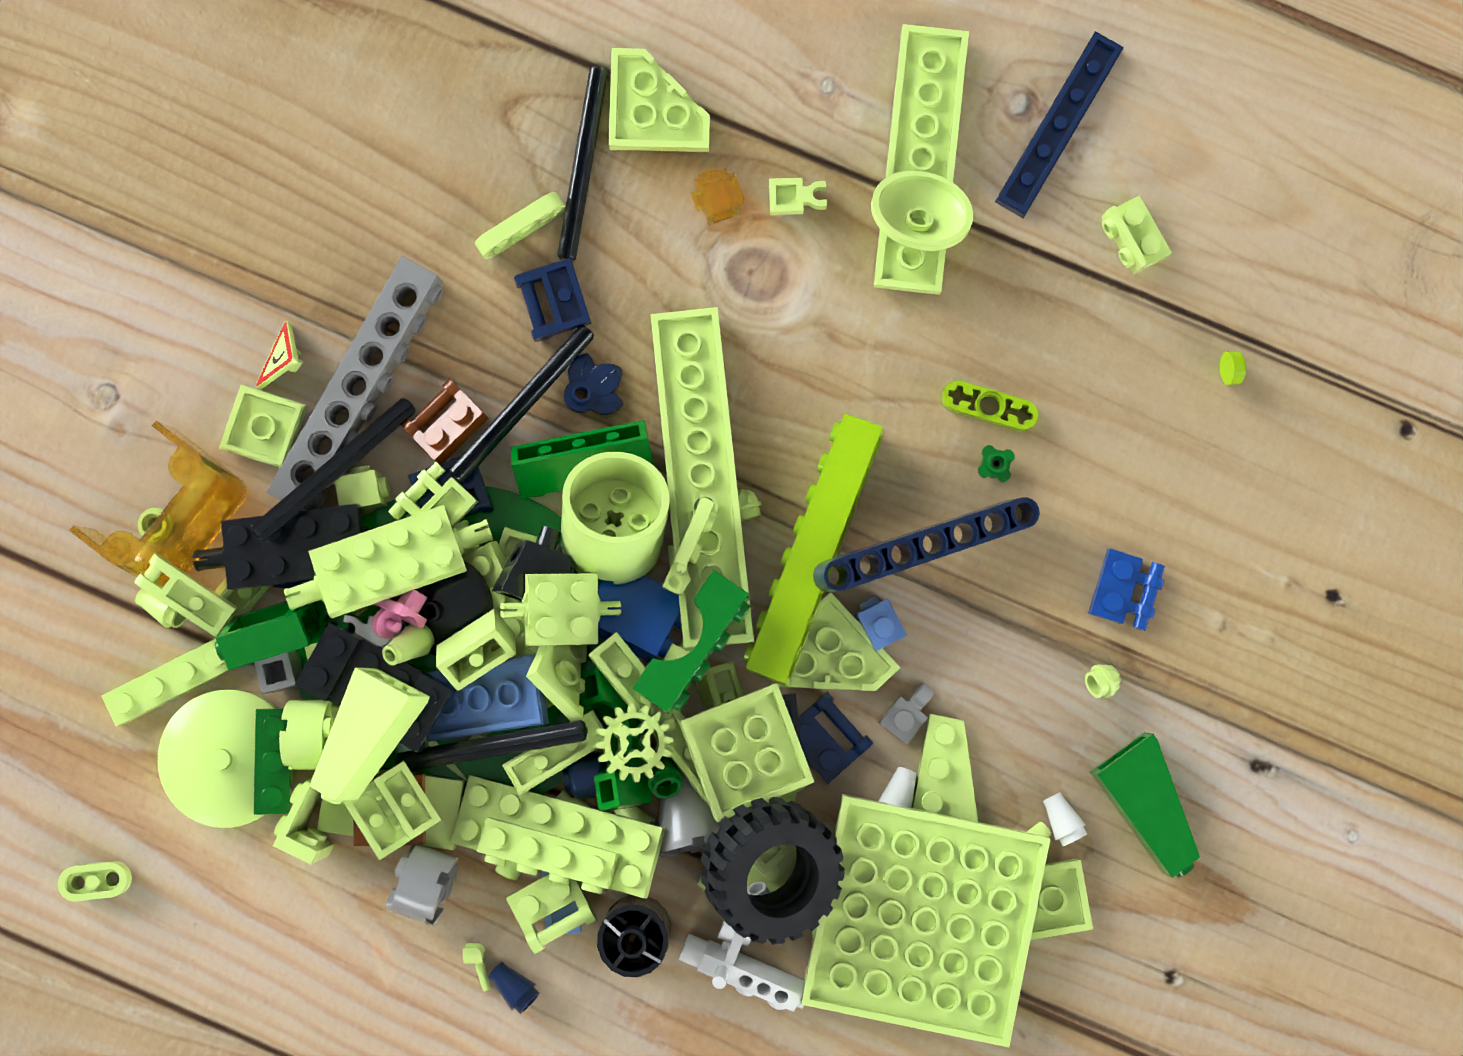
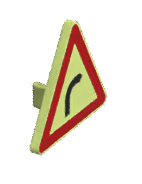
(281, 358)

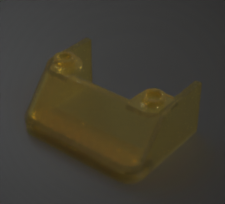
(187, 522)

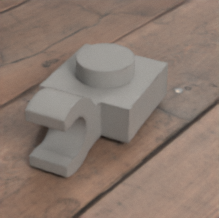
(905, 716)

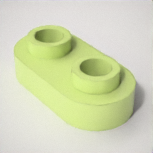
(97, 881)

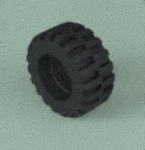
(803, 896)

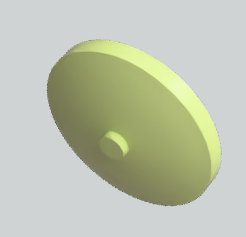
(210, 757)

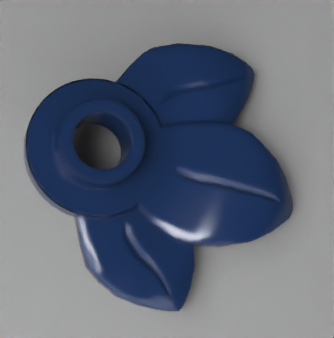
(598, 384)

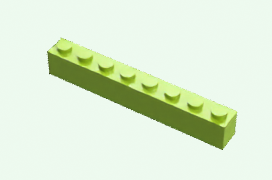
(818, 539)

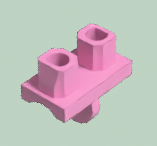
(393, 610)

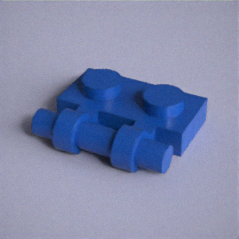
(1116, 587)

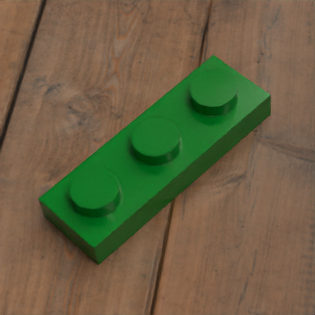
(270, 775)

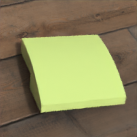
(392, 811)

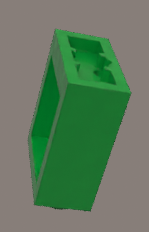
(266, 633)

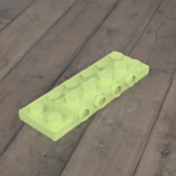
(558, 838)

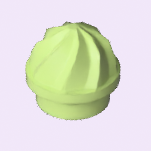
(748, 505)
(1102, 681)

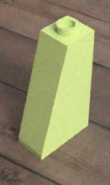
(364, 733)

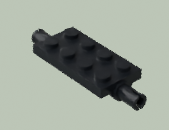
(285, 554)

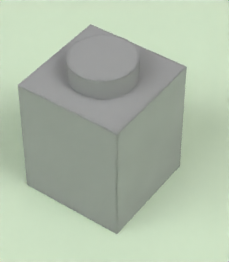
(279, 672)

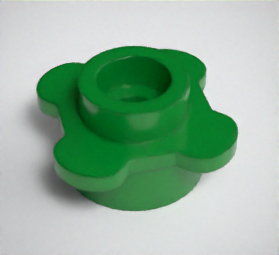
(1004, 458)

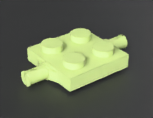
(561, 609)

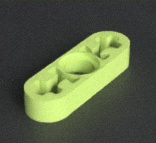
(520, 225)

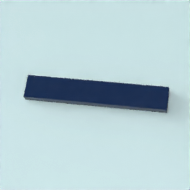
(1059, 124)

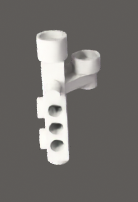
(741, 971)

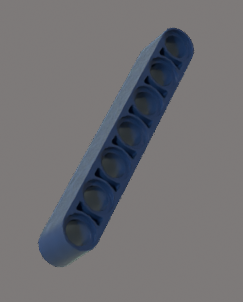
(912, 547)

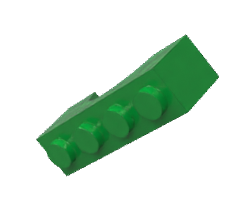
(667, 680)
(610, 790)

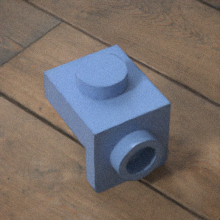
(880, 622)

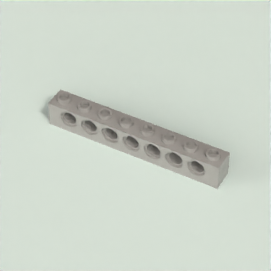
(355, 366)

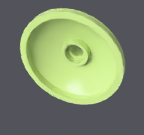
(922, 210)

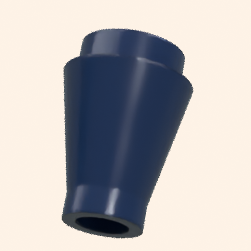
(514, 988)

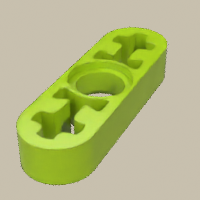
(1010, 421)

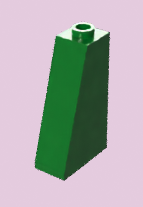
(1146, 798)

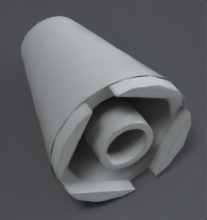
(686, 822)

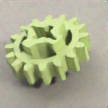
(645, 753)

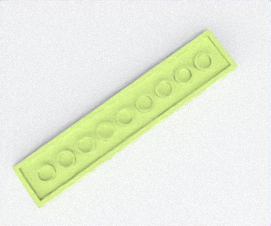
(699, 455)

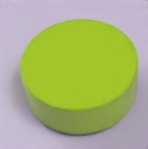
(1232, 367)

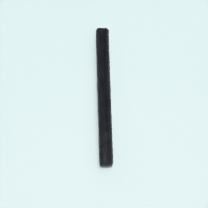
(582, 163)
(521, 403)
(332, 470)
(495, 745)

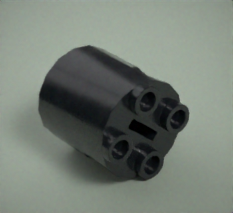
(647, 950)

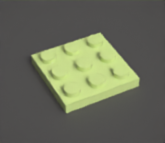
(746, 751)

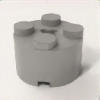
(423, 884)

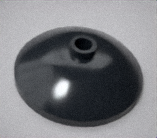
(457, 603)

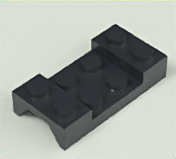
(342, 651)

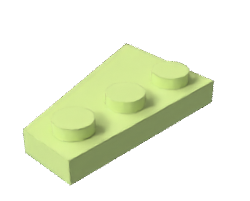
(944, 771)

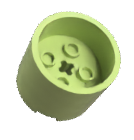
(614, 516)

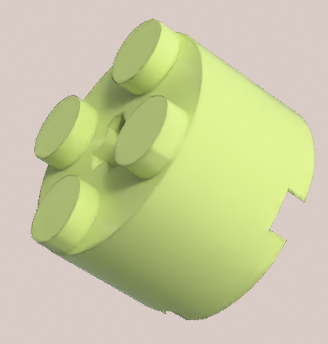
(305, 732)

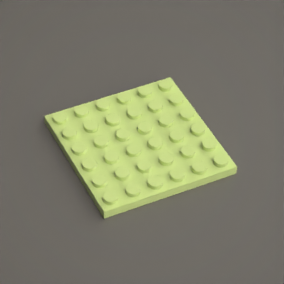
(927, 921)

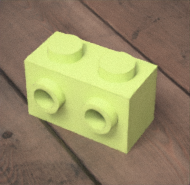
(475, 650)

